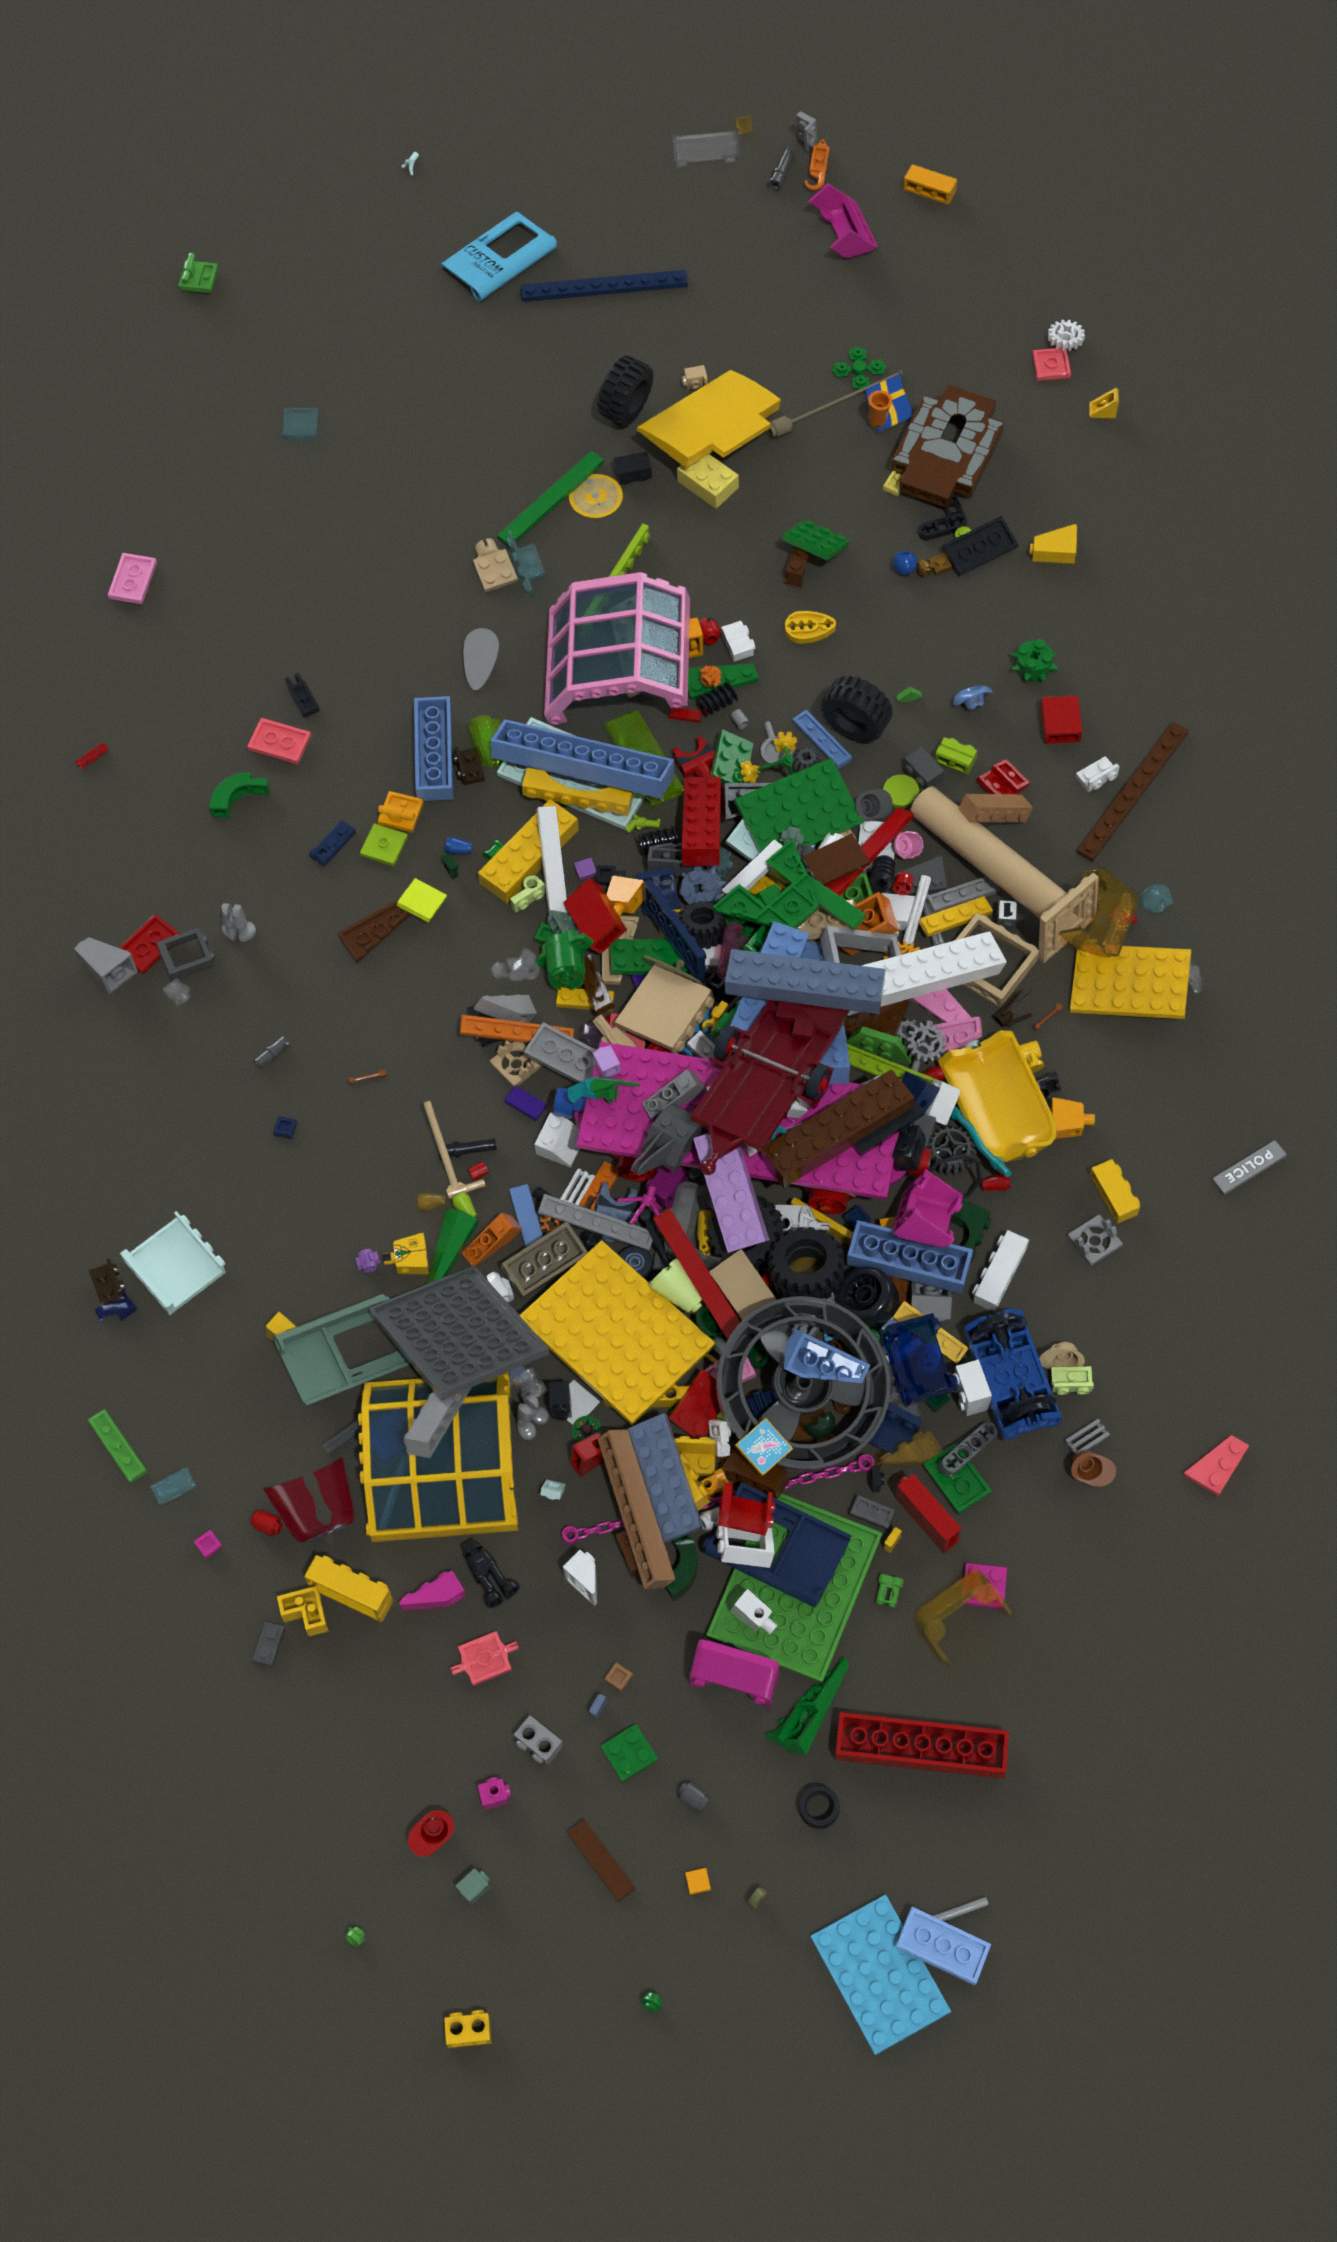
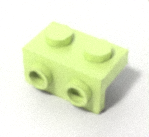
(1071, 1380)

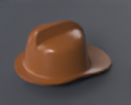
(1093, 1469)

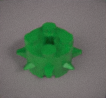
(1034, 660)

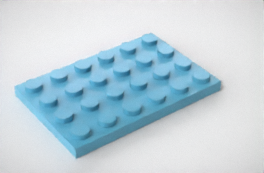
(881, 1985)

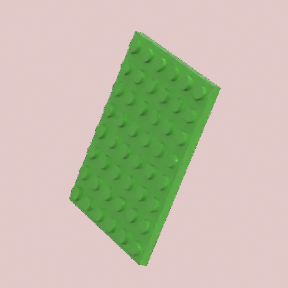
(804, 1634)

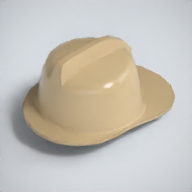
(1062, 1355)

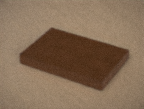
(836, 860)

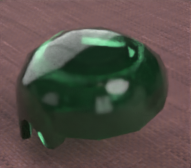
(823, 1428)

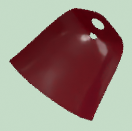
(298, 1508)

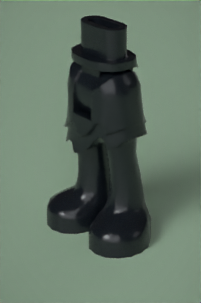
(481, 1565)

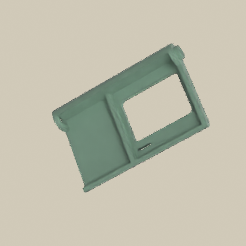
(315, 1359)

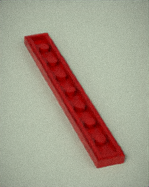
(876, 845)
(697, 1272)

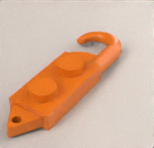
(818, 165)

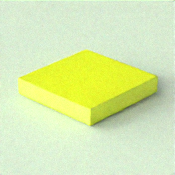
(421, 900)

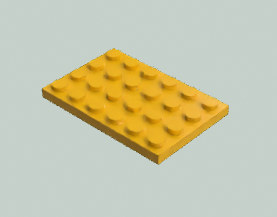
(1133, 983)

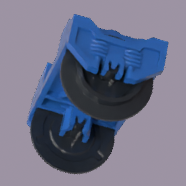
(1012, 1373)

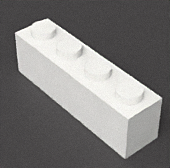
(1001, 1270)

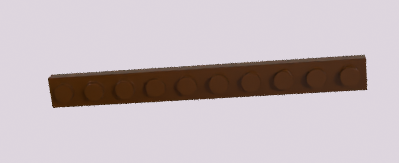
(1132, 791)

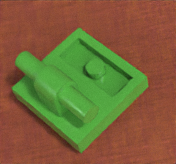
(198, 276)

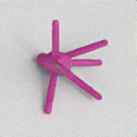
(647, 1200)

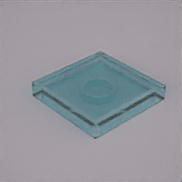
(300, 423)

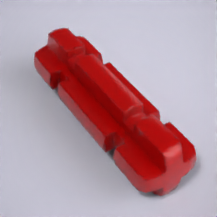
(91, 755)

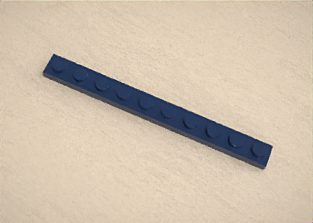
(604, 285)

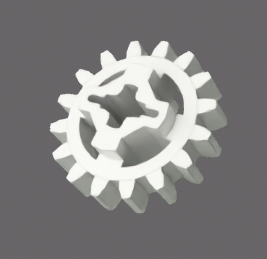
(1066, 335)

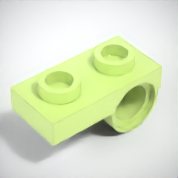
(528, 895)

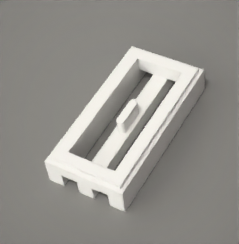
(585, 1175)

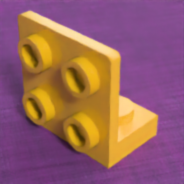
(699, 1452)

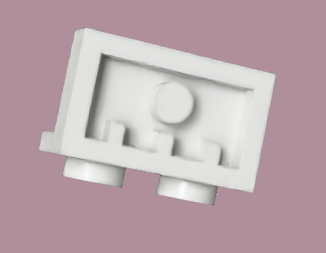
(1097, 774)

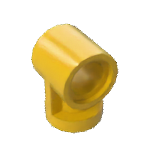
(1032, 1053)

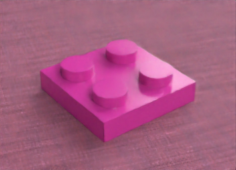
(996, 1576)

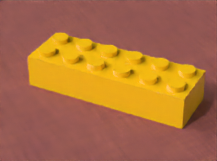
(523, 855)

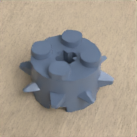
(710, 883)

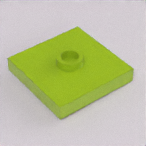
(383, 845)

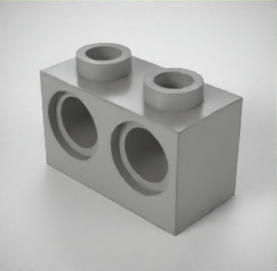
(542, 1737)

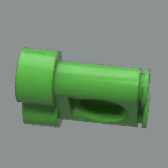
(889, 1582)

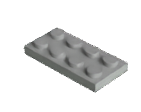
(561, 1053)

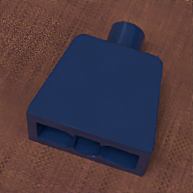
(921, 1089)

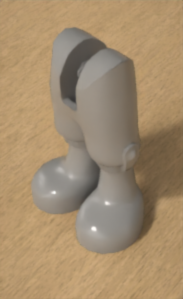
(235, 923)
(530, 1412)

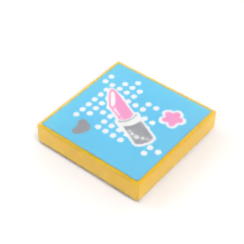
(763, 1447)

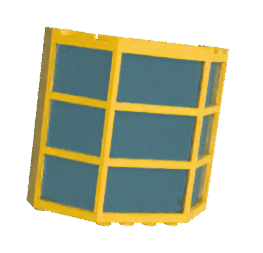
(460, 1486)

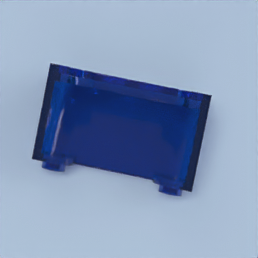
(917, 1360)

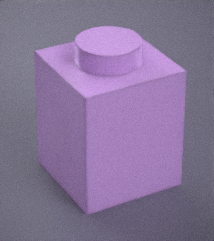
(606, 1061)

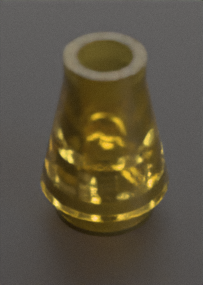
(430, 1200)

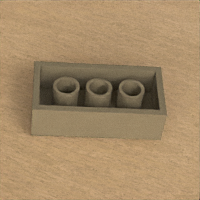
(543, 1260)

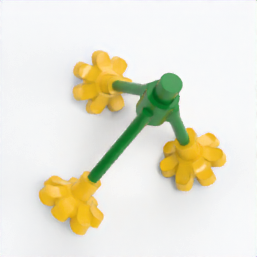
(784, 743)

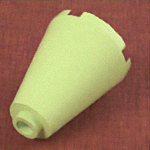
(677, 1287)

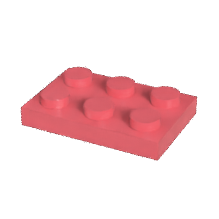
(279, 741)

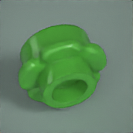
(355, 1936)

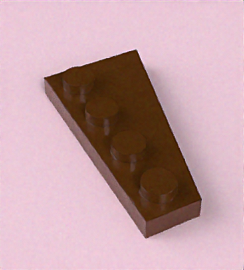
(372, 930)

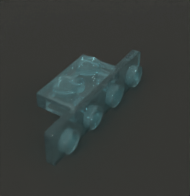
(529, 562)

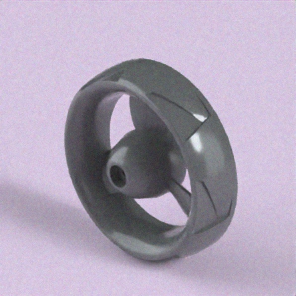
(771, 1326)

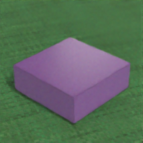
(585, 869)

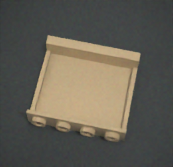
(665, 1009)

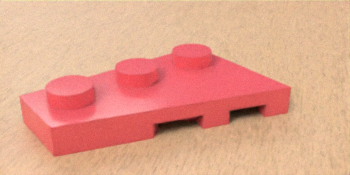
(1218, 1465)

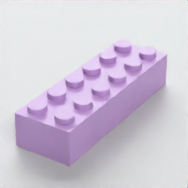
(733, 1198)

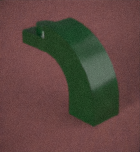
(686, 1569)

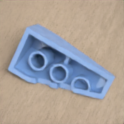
(817, 1359)

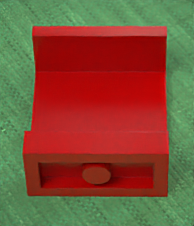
(745, 1513)

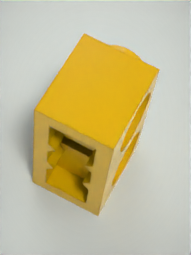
(467, 2036)

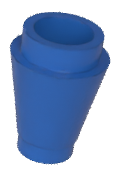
(457, 846)

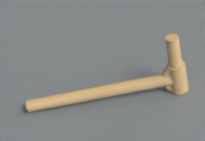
(455, 1187)

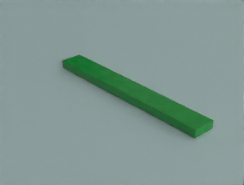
(552, 497)

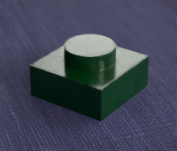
(450, 866)
(938, 1403)

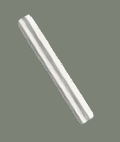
(917, 909)

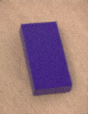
(525, 1103)

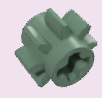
(792, 832)

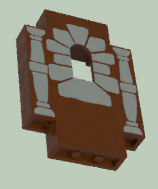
(937, 467)

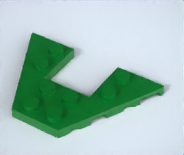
(789, 908)

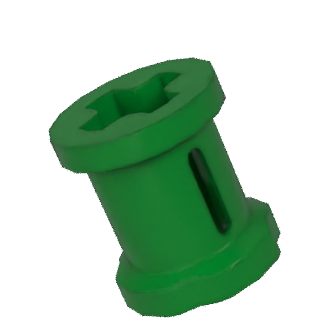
(492, 851)

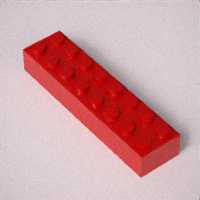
(922, 1745)

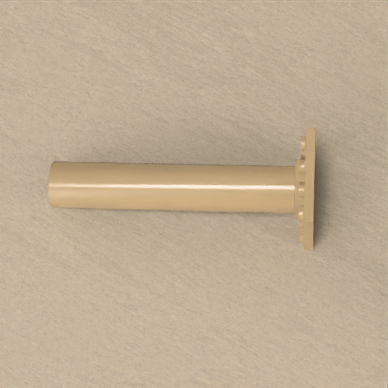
(1010, 871)

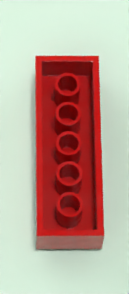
(701, 821)

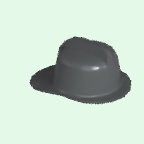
(873, 804)

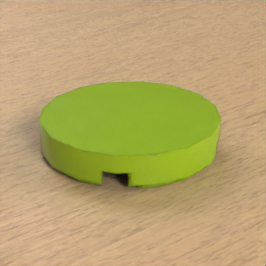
(902, 790)

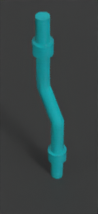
(995, 1161)

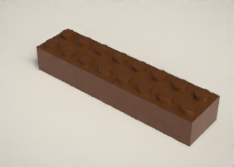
(836, 1128)

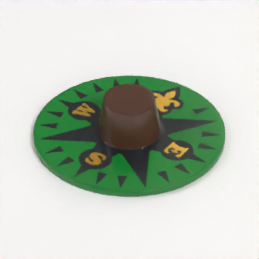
(585, 1427)

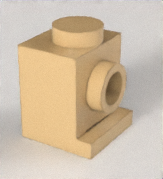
(695, 377)

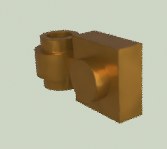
(938, 564)

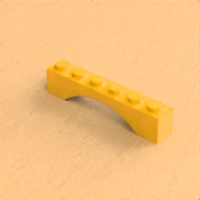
(611, 799)

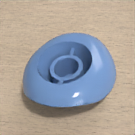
(971, 696)

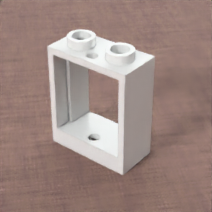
(744, 1555)

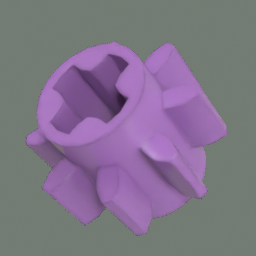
(367, 1260)

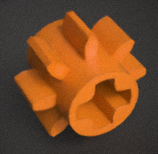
(710, 676)
(549, 1229)

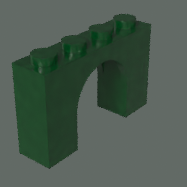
(973, 1221)

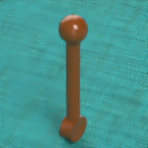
(1058, 1007)
(382, 1073)

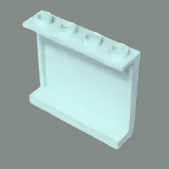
(175, 1264)

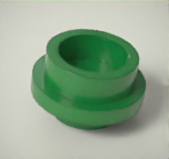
(652, 2002)

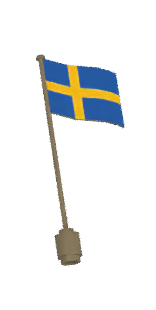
(898, 413)

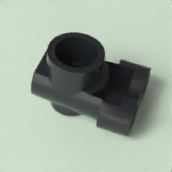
(1048, 1084)

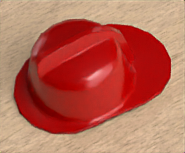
(430, 1833)

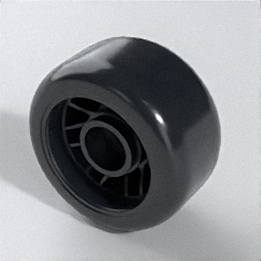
(869, 1296)

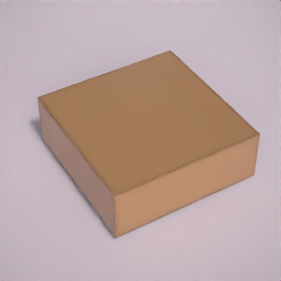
(618, 1677)

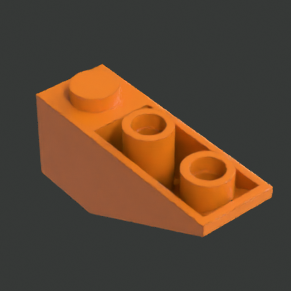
(492, 1238)

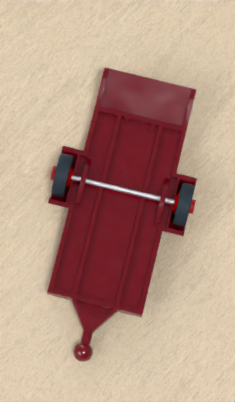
(763, 1078)

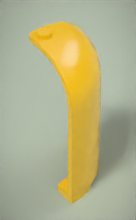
(1001, 1097)

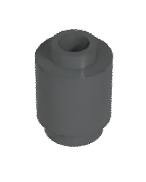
(693, 1796)

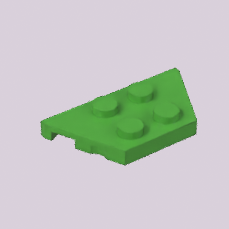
(880, 1044)

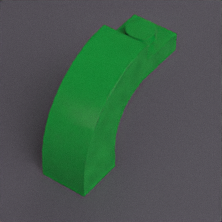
(232, 789)

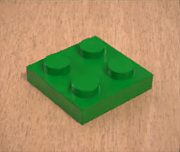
(629, 1753)

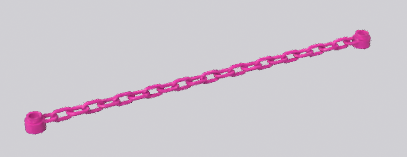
(864, 1458)

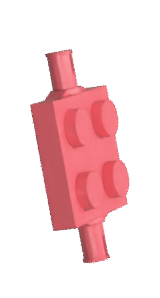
(484, 1658)

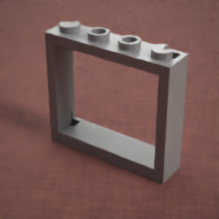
(857, 939)

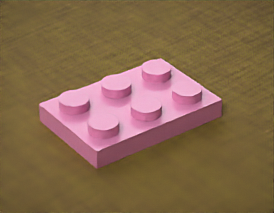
(132, 578)

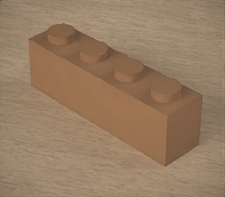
(995, 808)

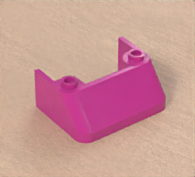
(847, 221)
(736, 1671)

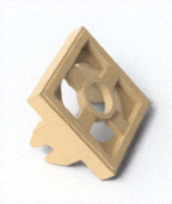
(524, 1073)

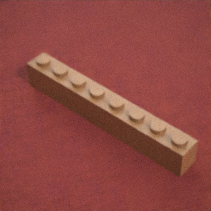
(636, 1509)

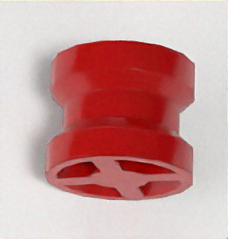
(905, 887)

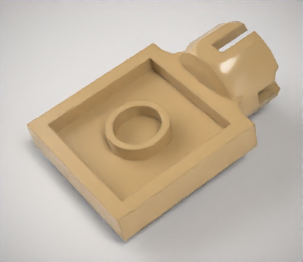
(493, 566)

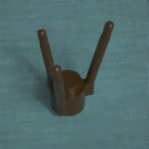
(1004, 1016)

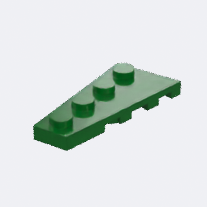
(736, 675)

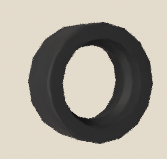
(814, 1823)

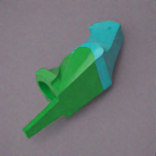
(598, 1088)

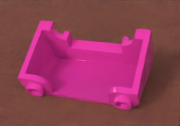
(927, 1211)

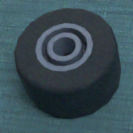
(641, 1259)

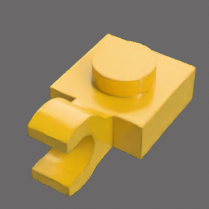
(717, 1013)

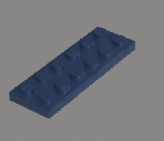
(674, 930)

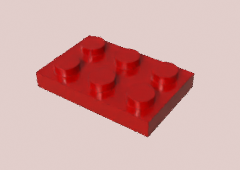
(697, 1406)

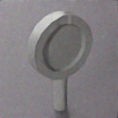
(768, 751)

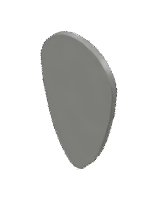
(480, 656)

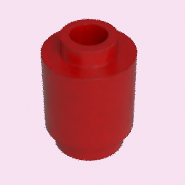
(266, 1523)

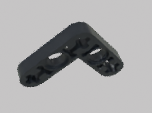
(952, 517)

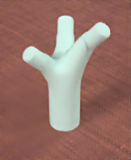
(410, 162)

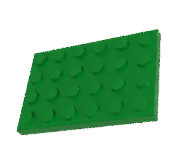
(808, 800)

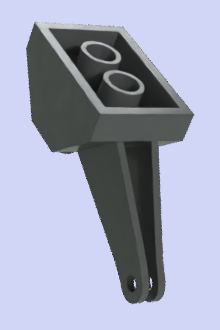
(668, 1140)

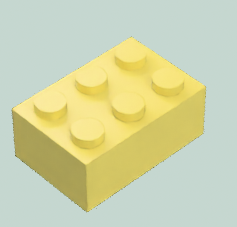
(709, 480)

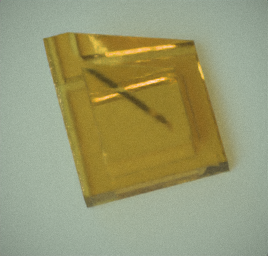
(744, 124)

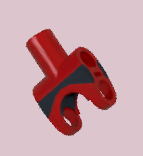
(697, 762)

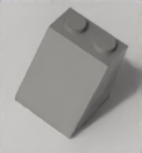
(105, 963)

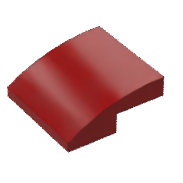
(1003, 779)

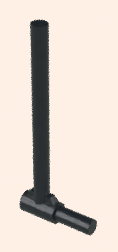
(646, 1218)

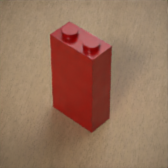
(595, 915)
(928, 1513)

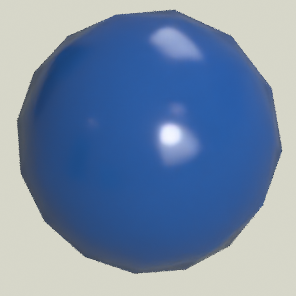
(904, 562)

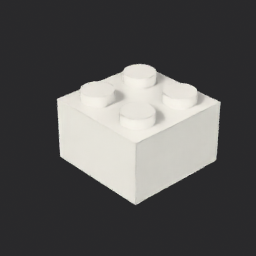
(972, 1388)

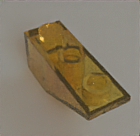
(915, 1453)

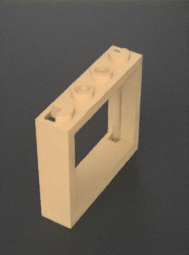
(1029, 950)

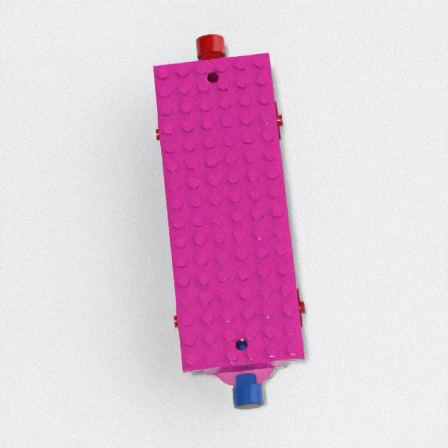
(624, 1126)

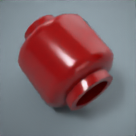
(710, 630)

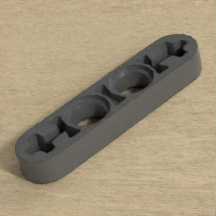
(968, 1448)

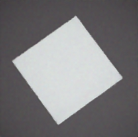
(581, 1401)

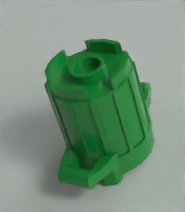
(565, 959)

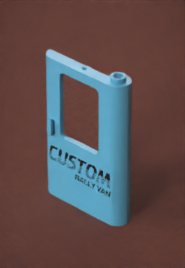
(486, 270)

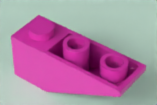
(437, 1594)

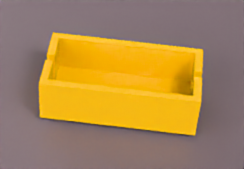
(349, 1588)

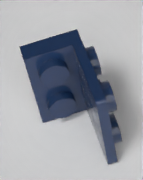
(665, 881)
(895, 1429)

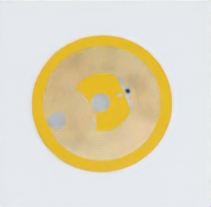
(597, 496)

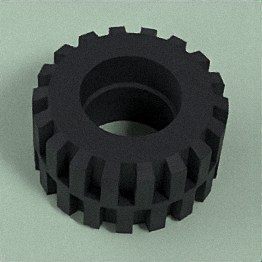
(704, 923)

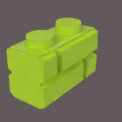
(956, 755)

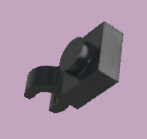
(605, 873)

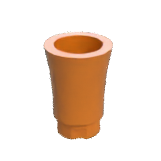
(878, 408)

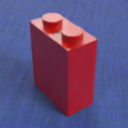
(1061, 719)

